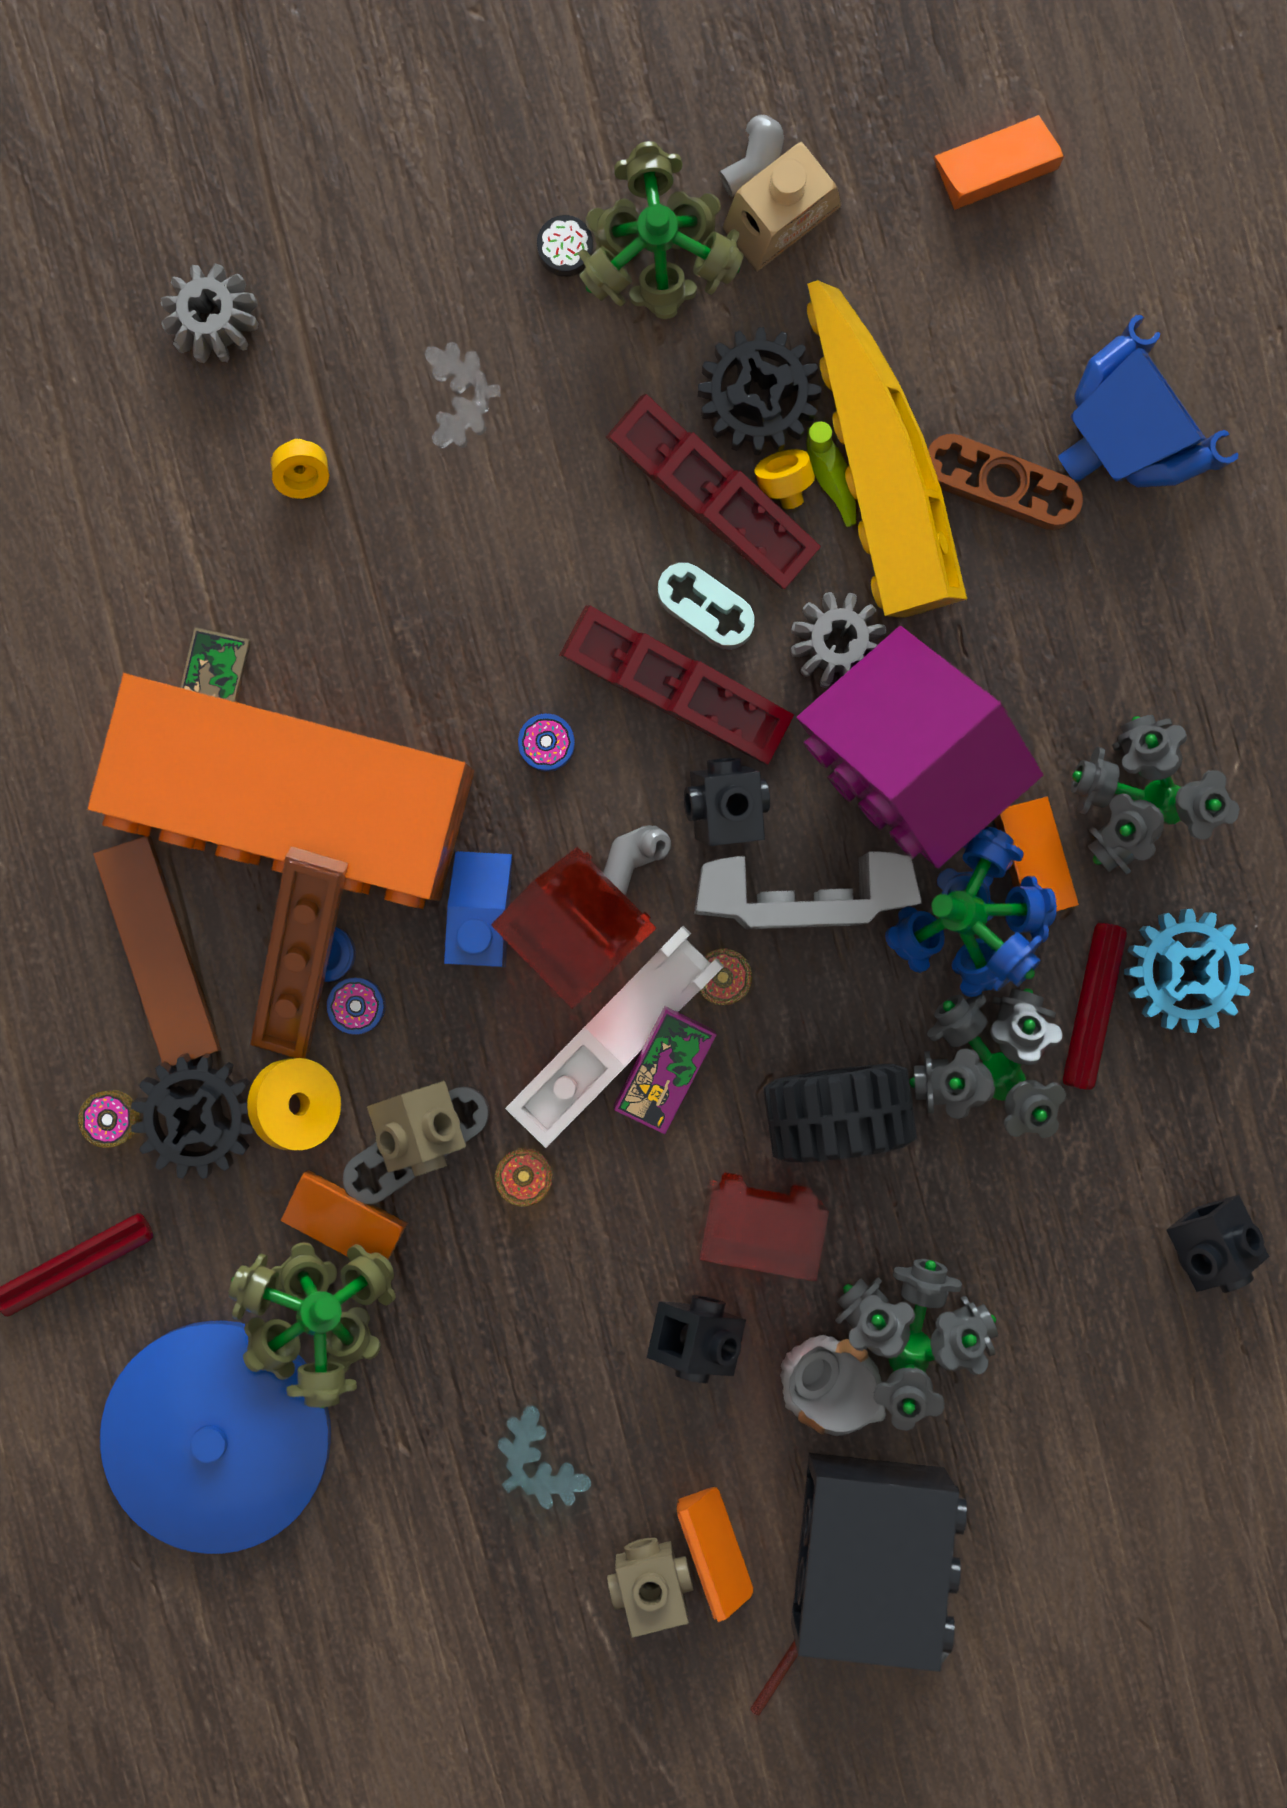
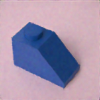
(476, 899)

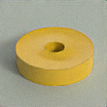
(270, 1099)

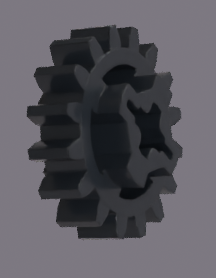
(738, 402)
(174, 1105)

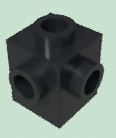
(727, 803)
(1218, 1245)
(696, 1338)

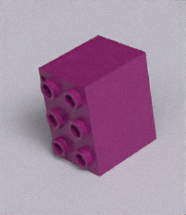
(919, 747)

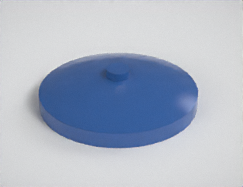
(207, 1445)

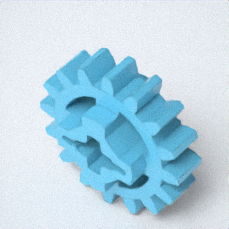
(1207, 987)

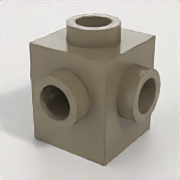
(417, 1129)
(651, 1605)

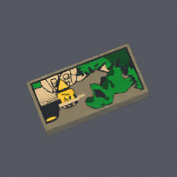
(215, 664)

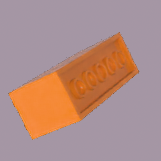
(279, 783)

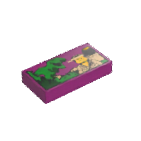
(664, 1070)

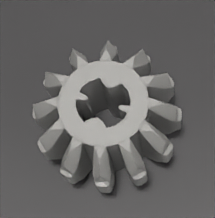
(199, 297)
(820, 630)

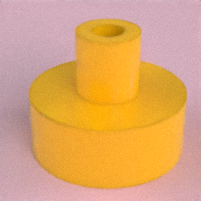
(299, 469)
(785, 476)

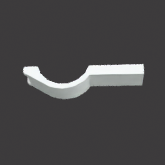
(611, 1038)

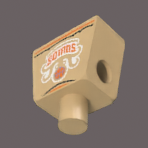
(785, 202)

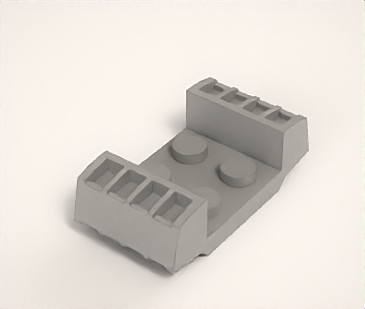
(885, 884)

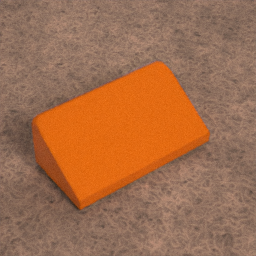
(998, 161)
(1036, 834)
(339, 1220)
(715, 1552)

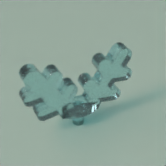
(542, 1483)

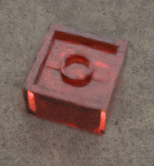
(573, 926)
(762, 1228)

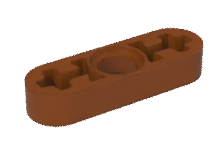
(1036, 510)

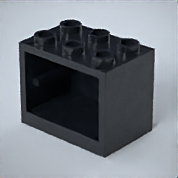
(877, 1562)

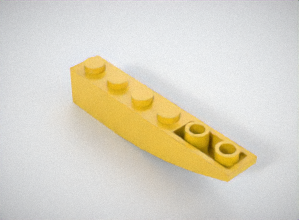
(889, 466)

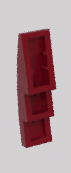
(713, 491)
(676, 684)

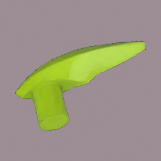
(830, 469)

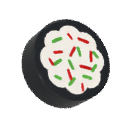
(560, 242)

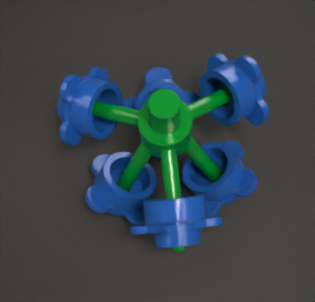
(967, 907)

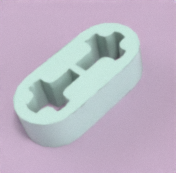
(714, 595)

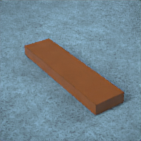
(156, 950)
(298, 952)

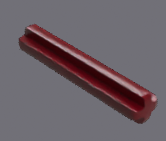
(1094, 1006)
(74, 1264)

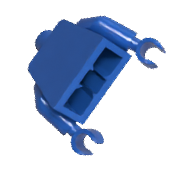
(1136, 420)

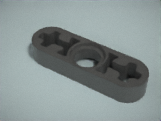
(390, 1181)

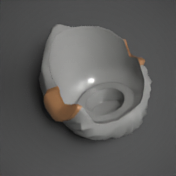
(831, 1386)

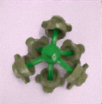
(682, 224)
(318, 1313)

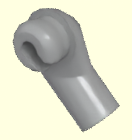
(763, 148)
(633, 851)

